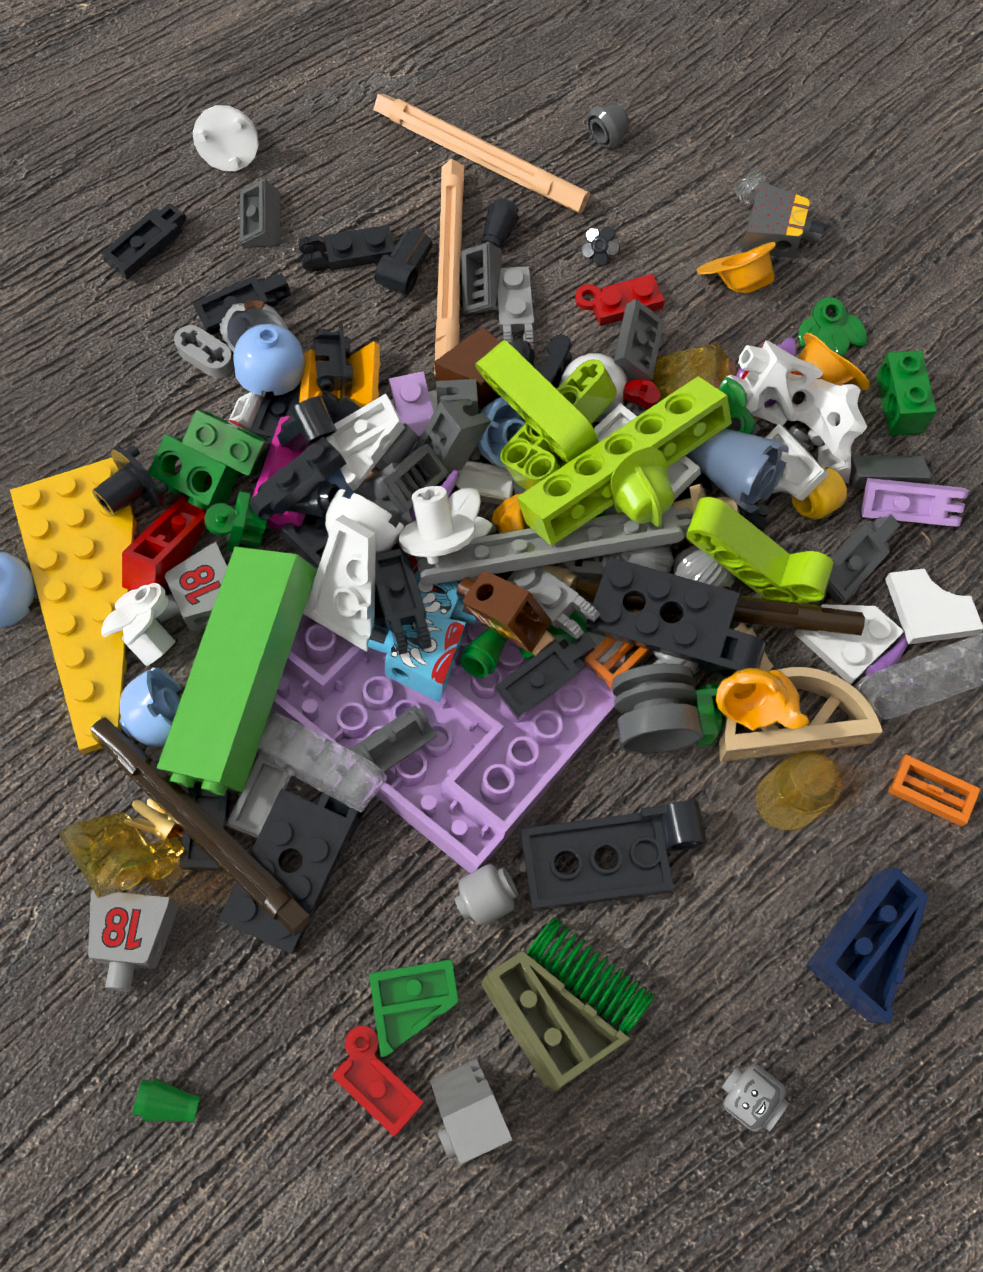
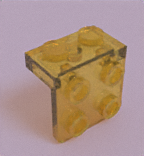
(681, 367)
(116, 854)

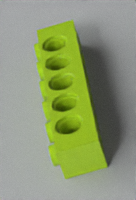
(584, 484)

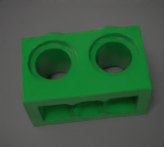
(905, 393)
(226, 442)
(192, 473)

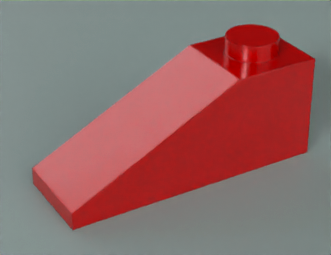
(162, 545)

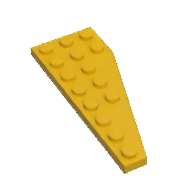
(78, 580)

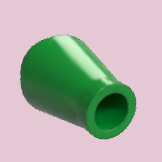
(483, 653)
(164, 1102)

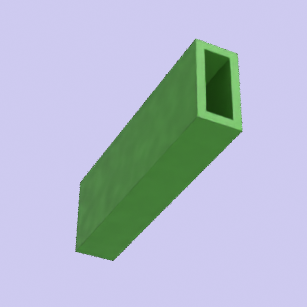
(237, 670)

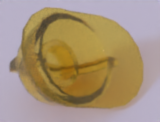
(798, 790)

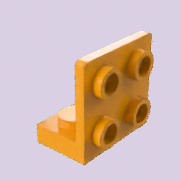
(365, 375)

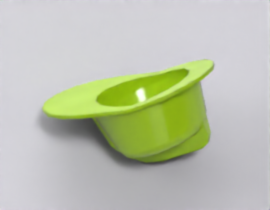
(642, 486)

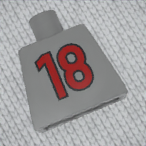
(195, 587)
(128, 933)

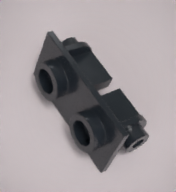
(336, 349)

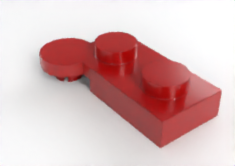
(374, 1083)

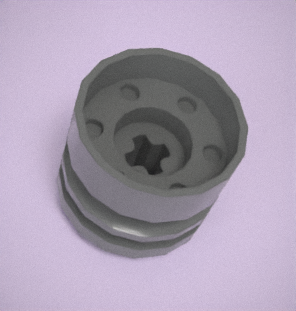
(657, 709)

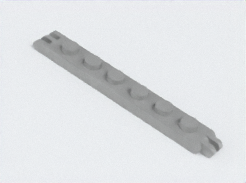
(527, 549)

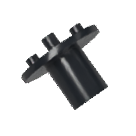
(128, 483)

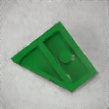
(410, 999)

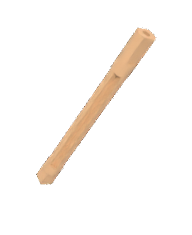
(483, 153)
(449, 258)

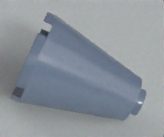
(741, 465)

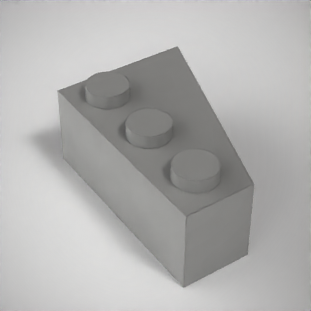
(469, 1113)

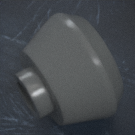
(608, 124)

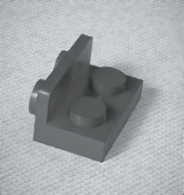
(638, 341)

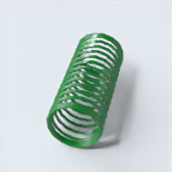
(641, 1003)

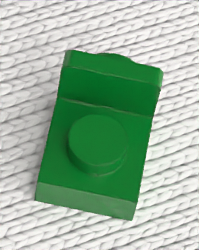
(710, 717)

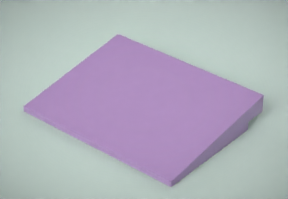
(484, 765)

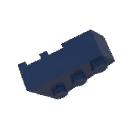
(870, 944)

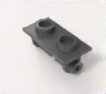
(397, 739)

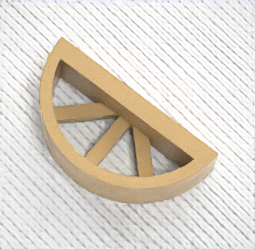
(772, 741)

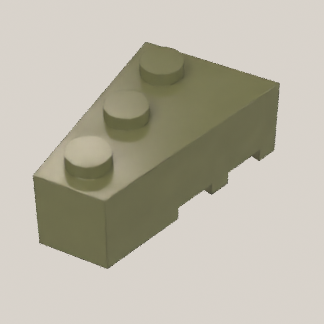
(549, 1022)

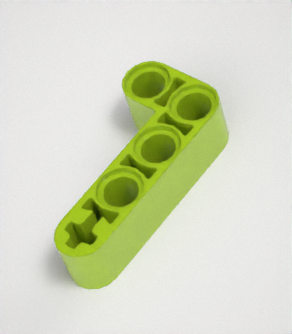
(537, 402)
(528, 454)
(756, 557)

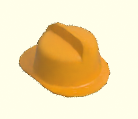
(745, 270)
(834, 367)

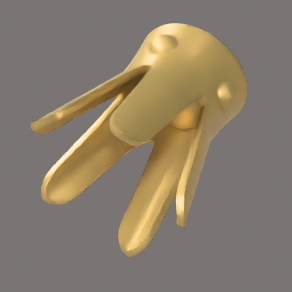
(159, 821)

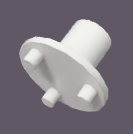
(225, 138)
(435, 527)

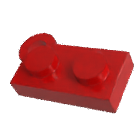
(611, 302)

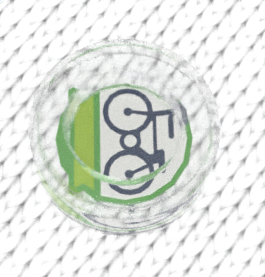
(748, 186)

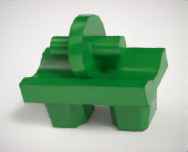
(240, 523)

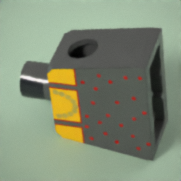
(781, 219)

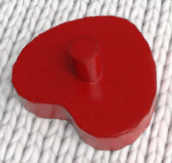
(641, 392)

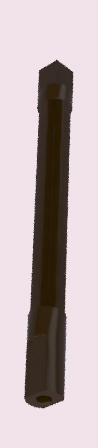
(762, 612)
(201, 828)

